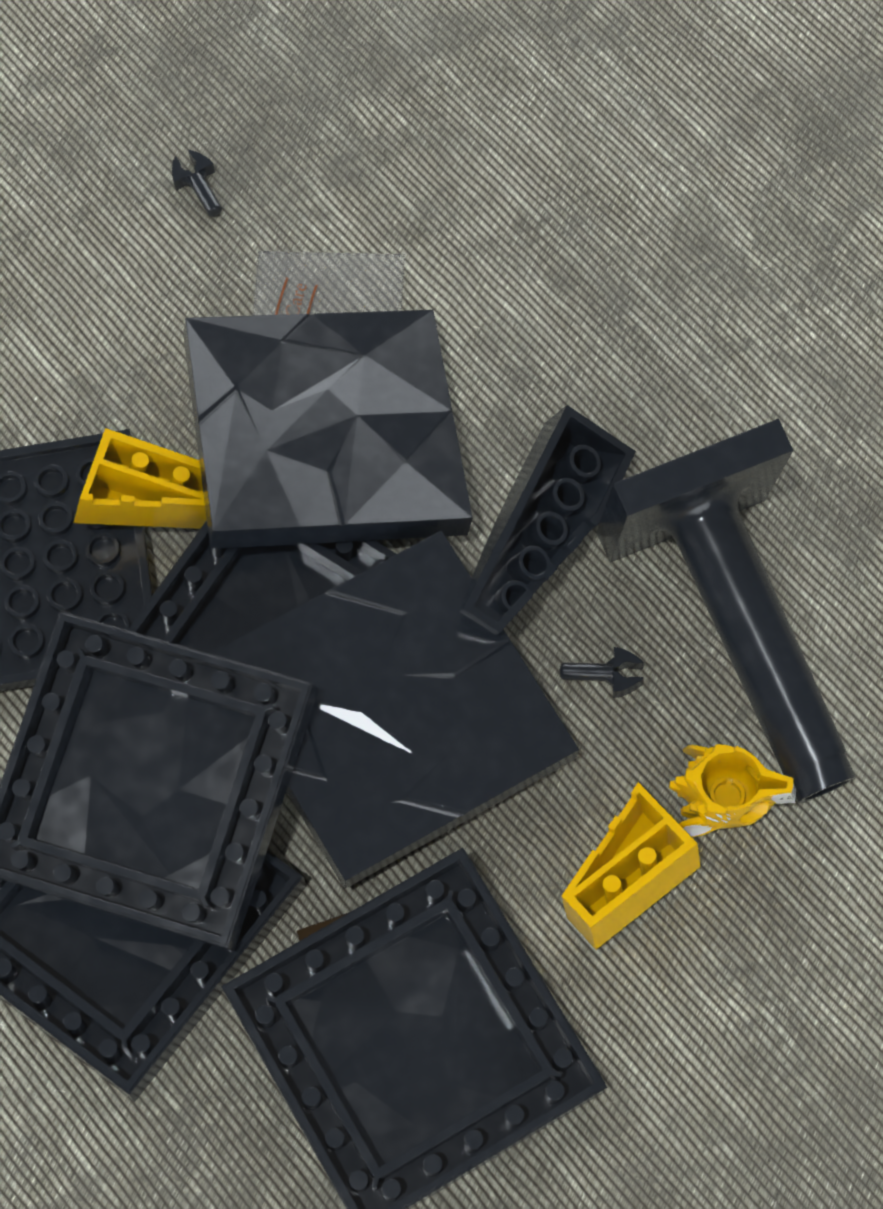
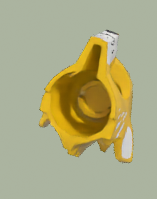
(727, 789)

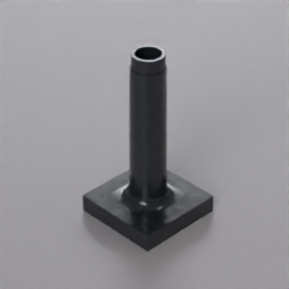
(699, 506)

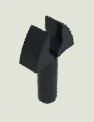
(197, 181)
(607, 672)

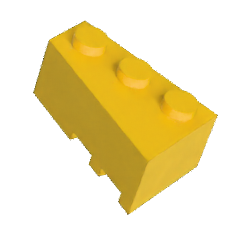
(141, 486)
(630, 869)

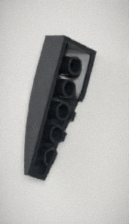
(545, 515)

